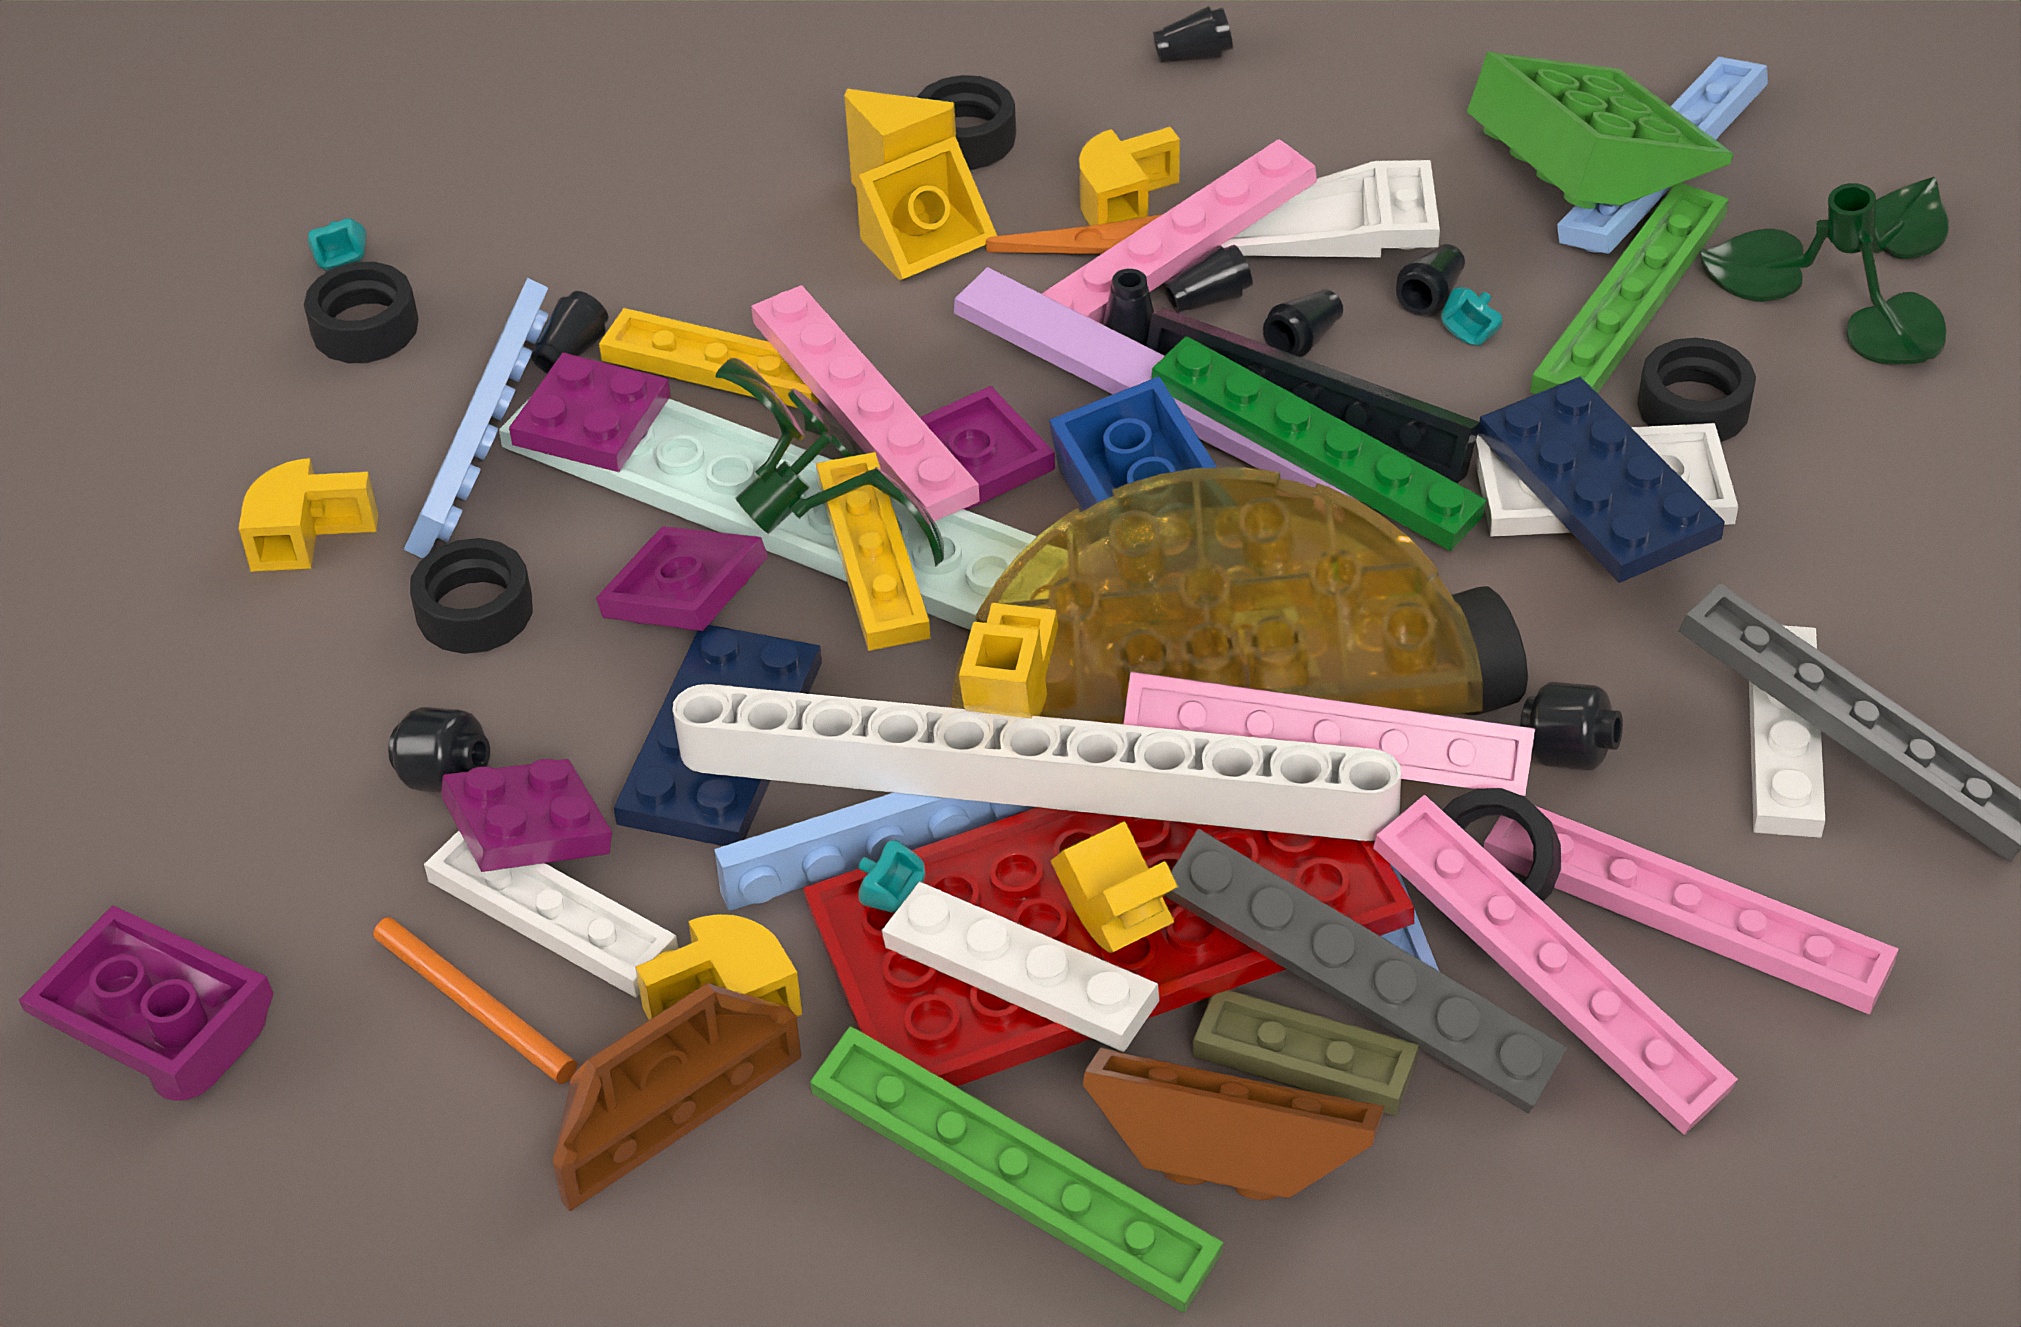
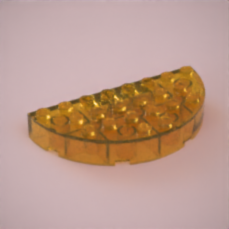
(1240, 588)

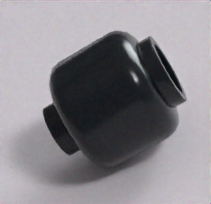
(1572, 725)
(436, 744)

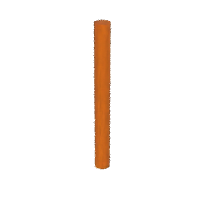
(475, 1000)

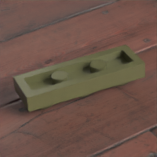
(1305, 1050)

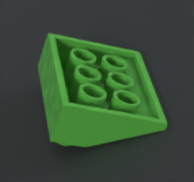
(1590, 129)

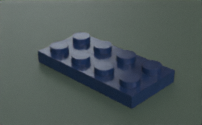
(1600, 479)
(699, 806)

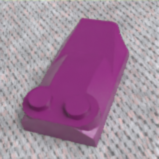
(153, 1002)

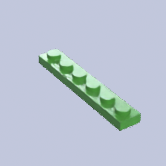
(1633, 289)
(1018, 1169)

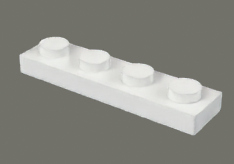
(1785, 764)
(554, 913)
(1021, 966)

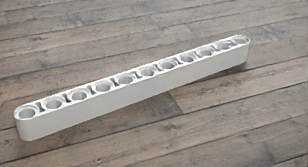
(1039, 761)

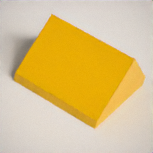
(892, 127)
(922, 210)

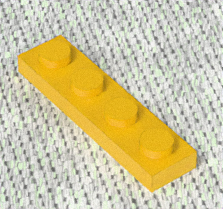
(695, 353)
(874, 557)

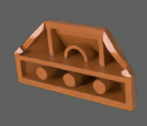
(667, 1083)
(1226, 1126)

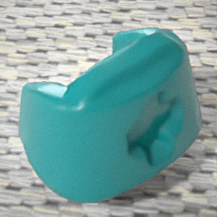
(337, 243)
(1470, 316)
(890, 878)

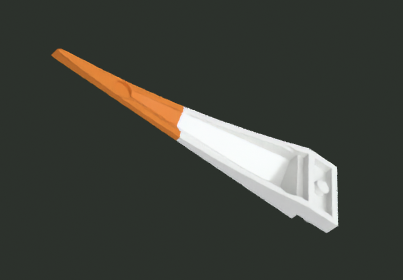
(1335, 217)

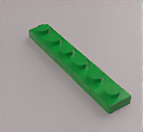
(1320, 443)

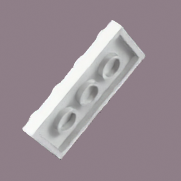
(1688, 449)

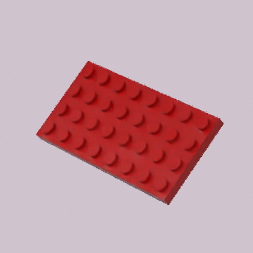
(1009, 872)

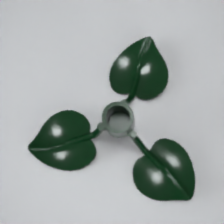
(1904, 223)
(780, 489)

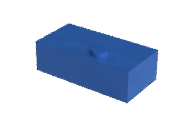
(1124, 441)

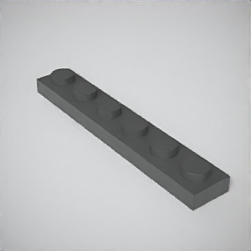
(1859, 718)
(1365, 971)

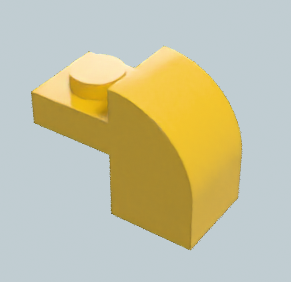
(1121, 173)
(294, 505)
(1008, 661)
(1114, 888)
(726, 954)

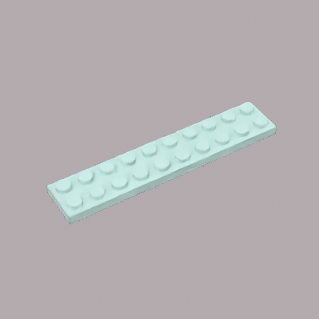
(702, 462)

